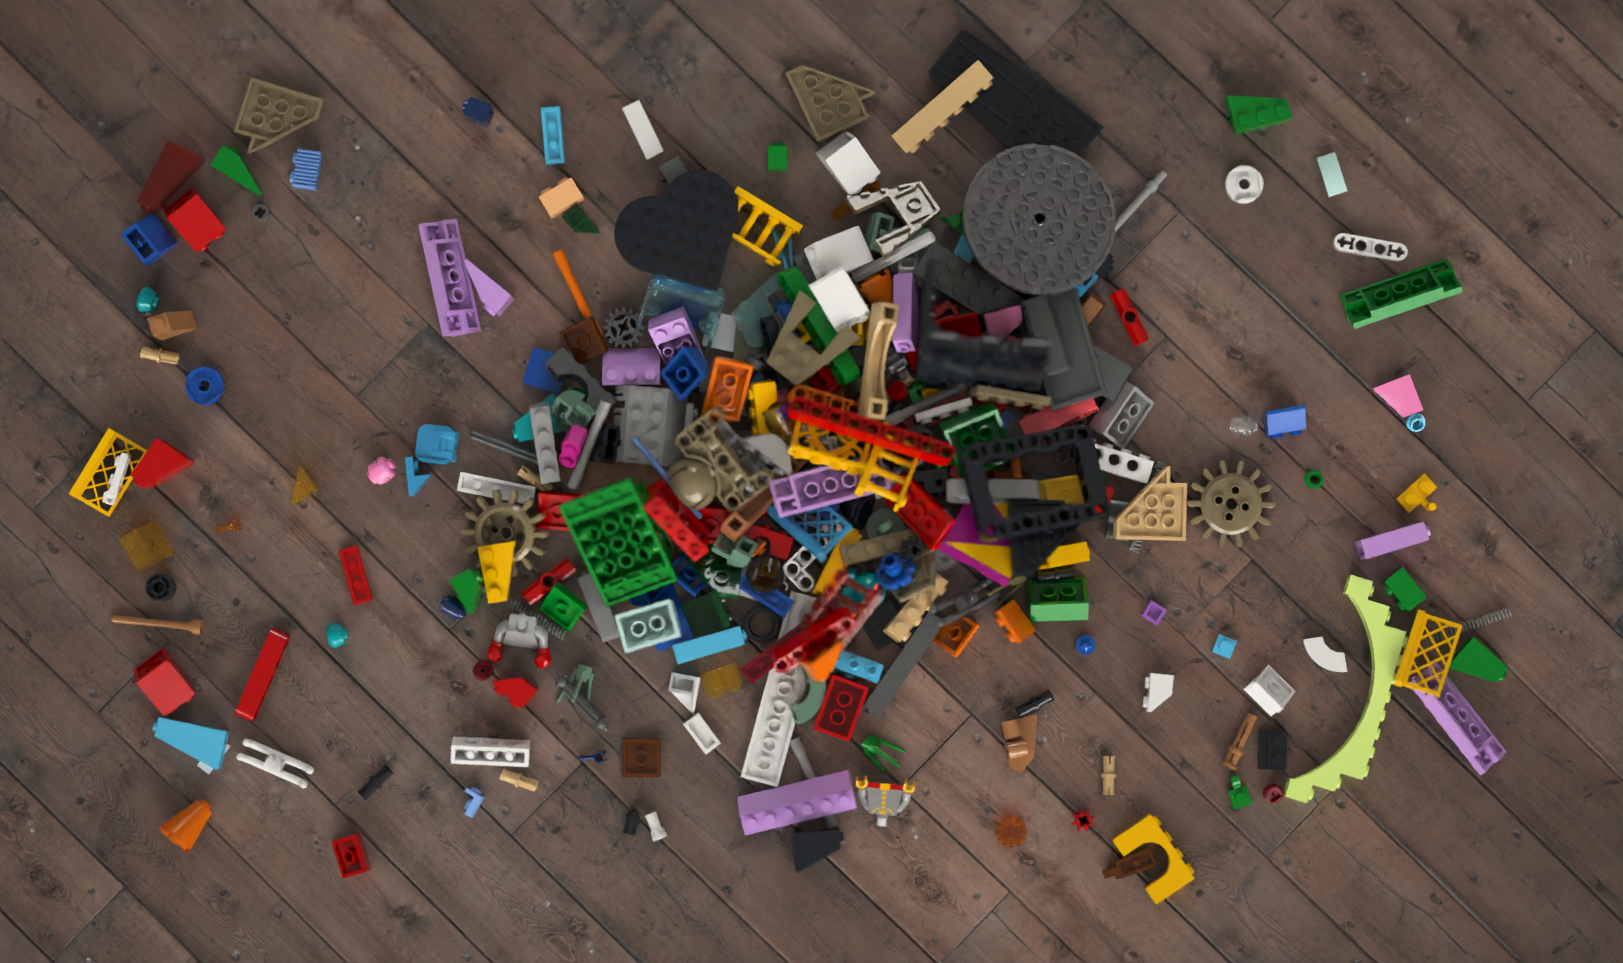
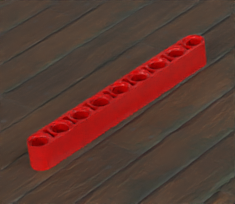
(861, 433)

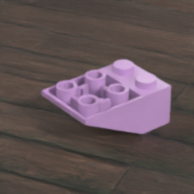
(672, 333)

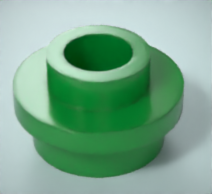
(1320, 479)

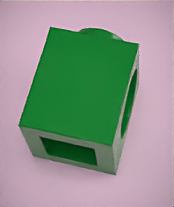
(777, 157)

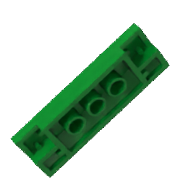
(1400, 293)

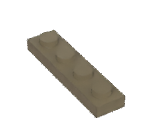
(874, 547)

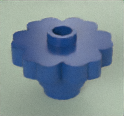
(895, 571)

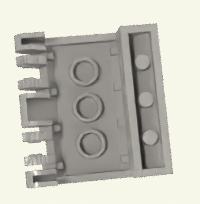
(654, 418)

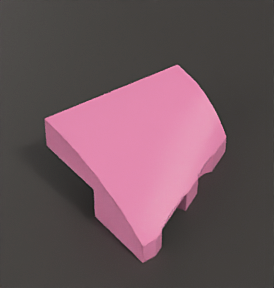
(1003, 321)
(1401, 396)

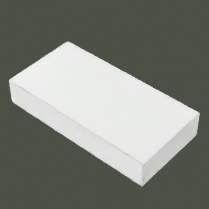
(702, 733)

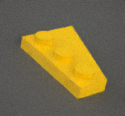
(496, 568)

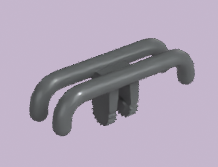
(965, 602)

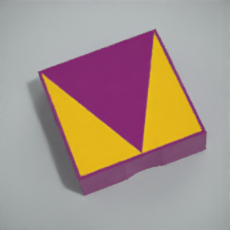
(964, 545)

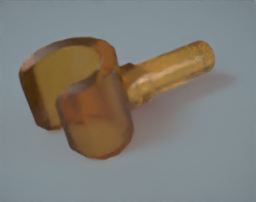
(229, 527)

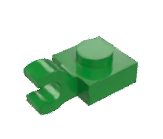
(1239, 794)

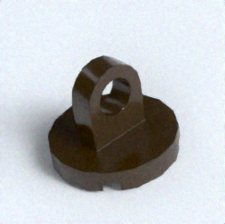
(765, 574)

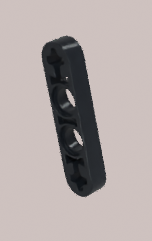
(770, 336)

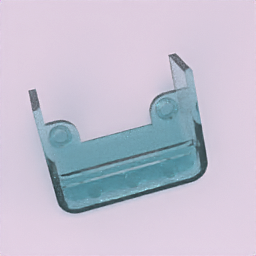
(676, 294)

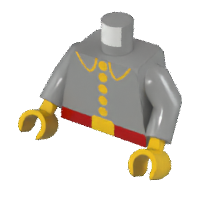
(883, 798)

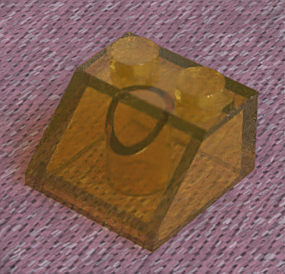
(146, 546)

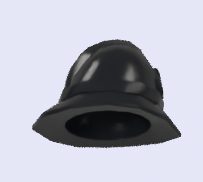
(858, 510)

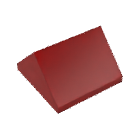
(351, 855)

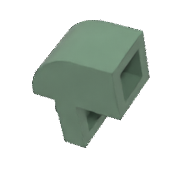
(737, 553)

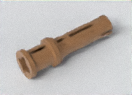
(1232, 749)

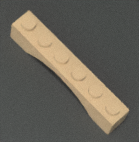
(881, 327)

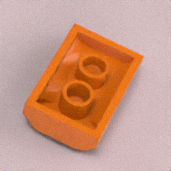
(727, 387)

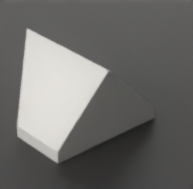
(685, 689)

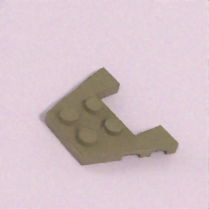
(923, 578)

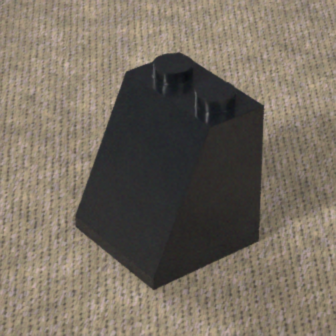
(815, 845)

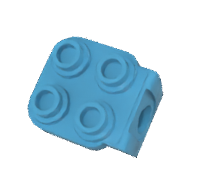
(437, 444)

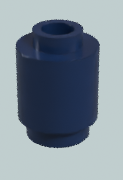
(452, 607)

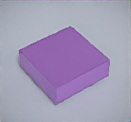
(1154, 612)

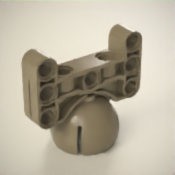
(706, 474)

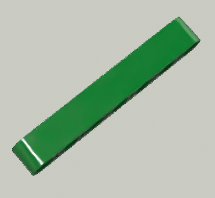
(818, 325)

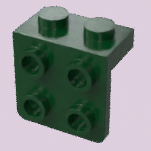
(707, 614)

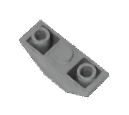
(770, 451)

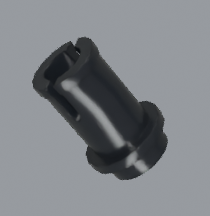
(631, 822)

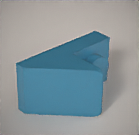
(414, 482)

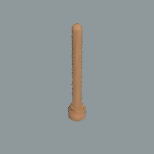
(195, 626)

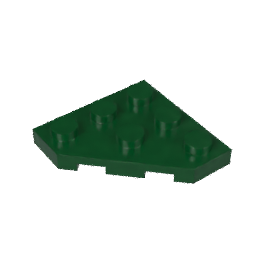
(717, 574)

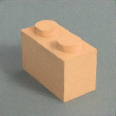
(561, 197)

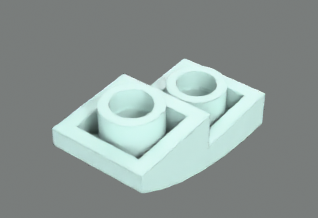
(1332, 174)

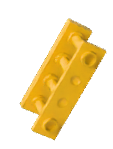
(775, 217)
(872, 468)

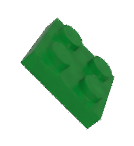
(563, 607)

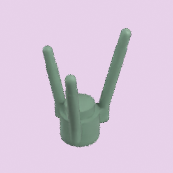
(582, 674)

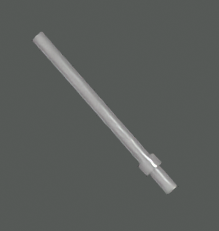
(1150, 188)

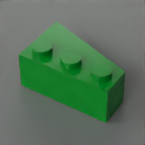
(1255, 112)

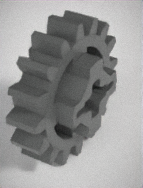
(628, 316)
(896, 362)

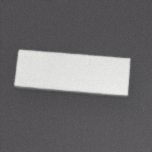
(643, 130)

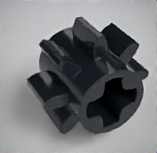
(916, 551)

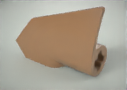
(1020, 741)

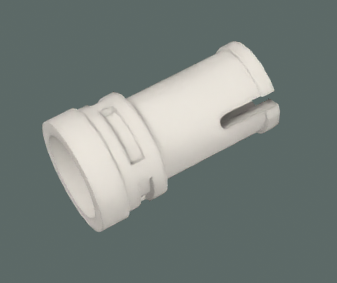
(657, 831)

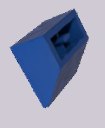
(149, 239)

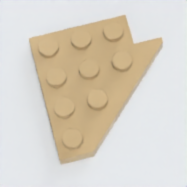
(1155, 512)

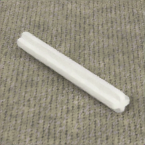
(895, 256)

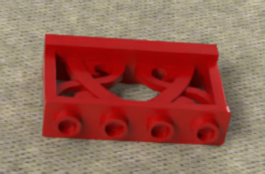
(677, 520)

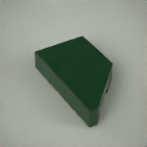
(579, 221)

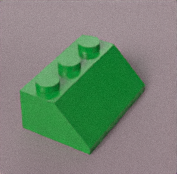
(469, 589)
(1058, 600)

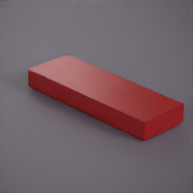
(355, 575)

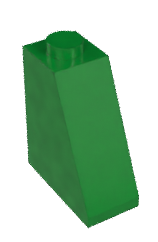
(1478, 662)

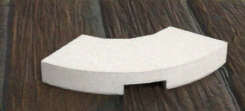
(1324, 656)

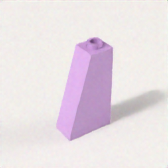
(908, 296)
(1392, 540)

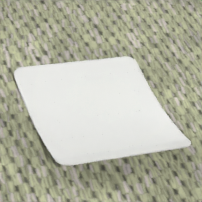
(724, 334)

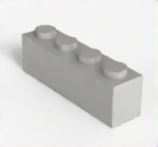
(545, 442)

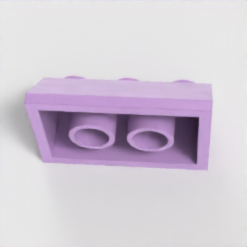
(631, 367)

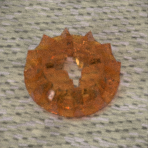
(1013, 822)

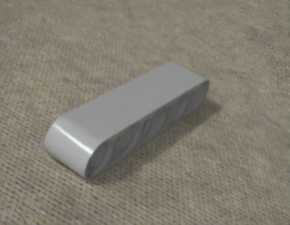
(1000, 490)

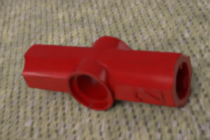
(1123, 305)
(558, 573)

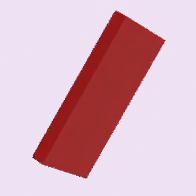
(923, 513)

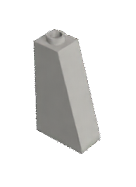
(602, 615)

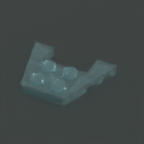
(755, 307)

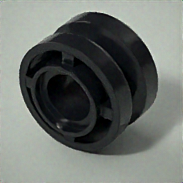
(152, 587)

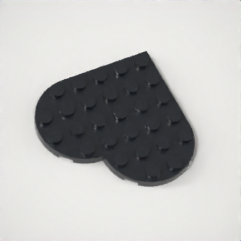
(683, 232)

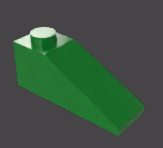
(233, 166)

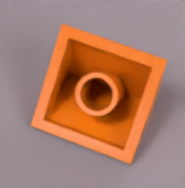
(956, 635)

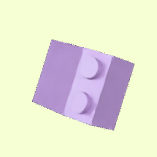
(490, 293)

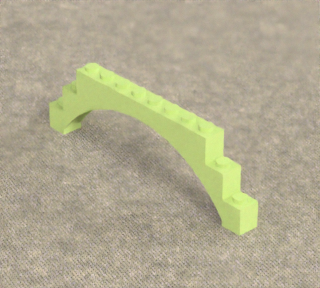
(1385, 650)

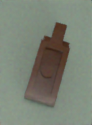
(1131, 864)

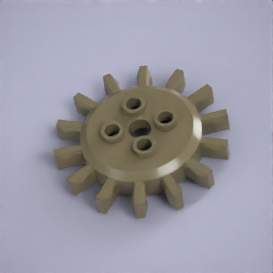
(1215, 513)
(498, 516)

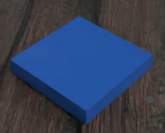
(537, 375)

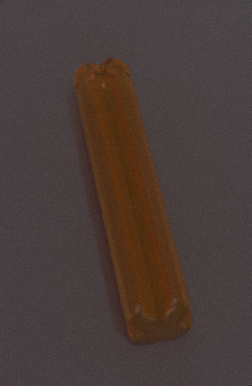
(844, 208)

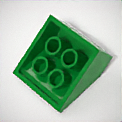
(973, 427)

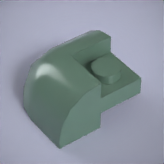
(571, 410)

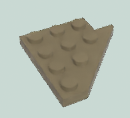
(828, 101)
(273, 113)

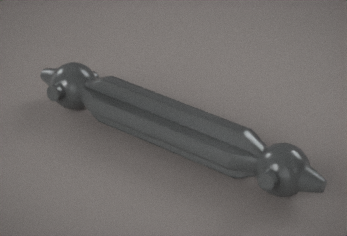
(590, 712)

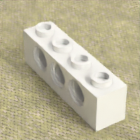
(1143, 463)
(490, 751)

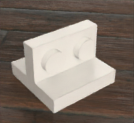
(1270, 690)

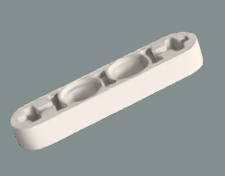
(1370, 247)

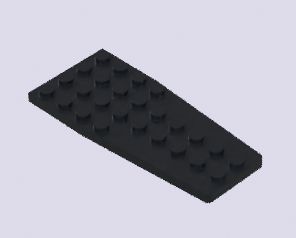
(1017, 104)

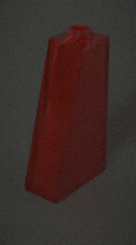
(168, 176)

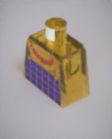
(779, 421)

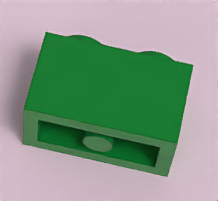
(1403, 589)

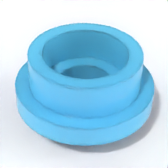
(1418, 425)

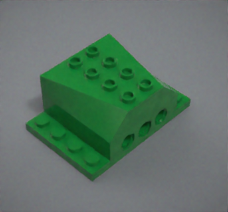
(620, 541)

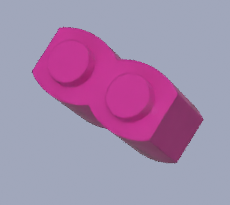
(573, 446)

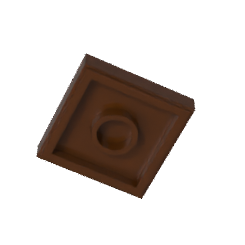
(584, 340)
(641, 757)

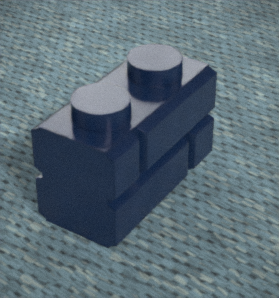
(478, 111)

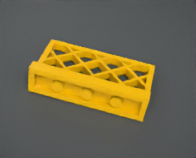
(94, 463)
(1411, 653)

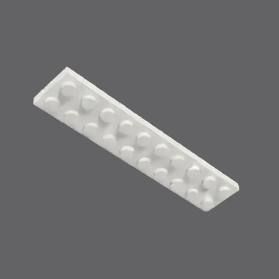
(774, 719)

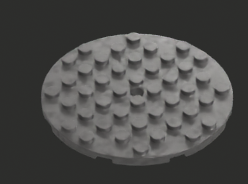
(1042, 255)

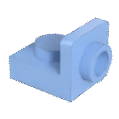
(473, 805)

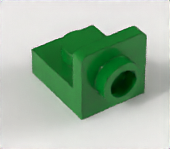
(912, 392)

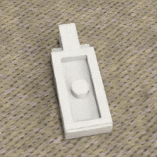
(116, 480)

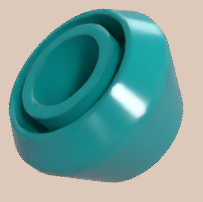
(147, 300)
(336, 634)

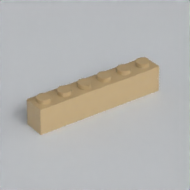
(942, 107)

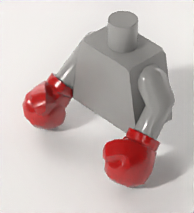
(521, 632)

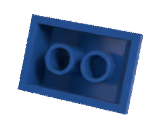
(686, 632)

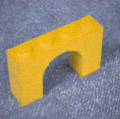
(1176, 873)

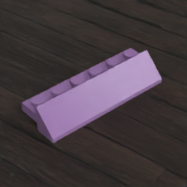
(449, 277)
(818, 489)
(1460, 721)
(796, 802)

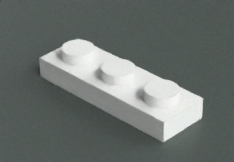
(943, 411)

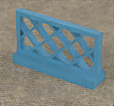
(807, 540)

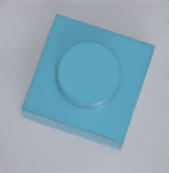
(1224, 646)

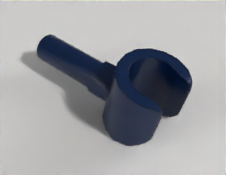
(597, 757)

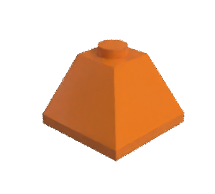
(822, 662)

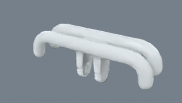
(275, 762)

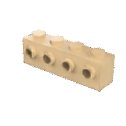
(912, 611)

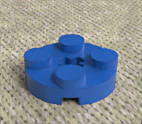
(215, 389)

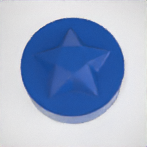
(1085, 645)

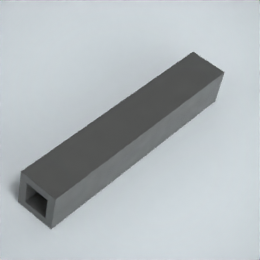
(902, 665)

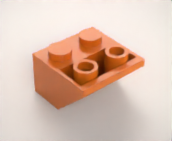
(1014, 621)

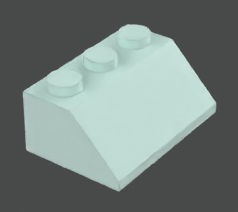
(648, 625)

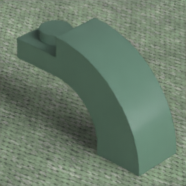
(810, 701)

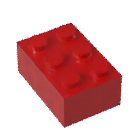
(841, 708)

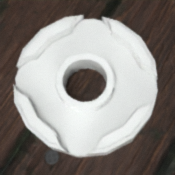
(1244, 195)

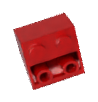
(518, 690)

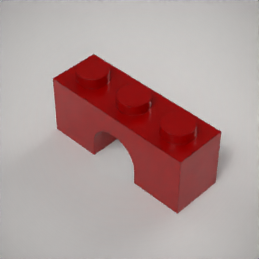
(780, 542)

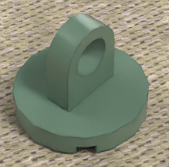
(883, 523)

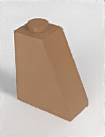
(172, 324)

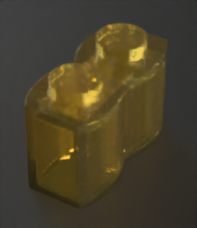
(721, 680)

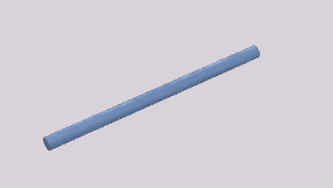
(657, 466)

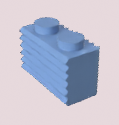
(306, 169)

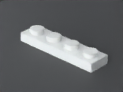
(485, 486)

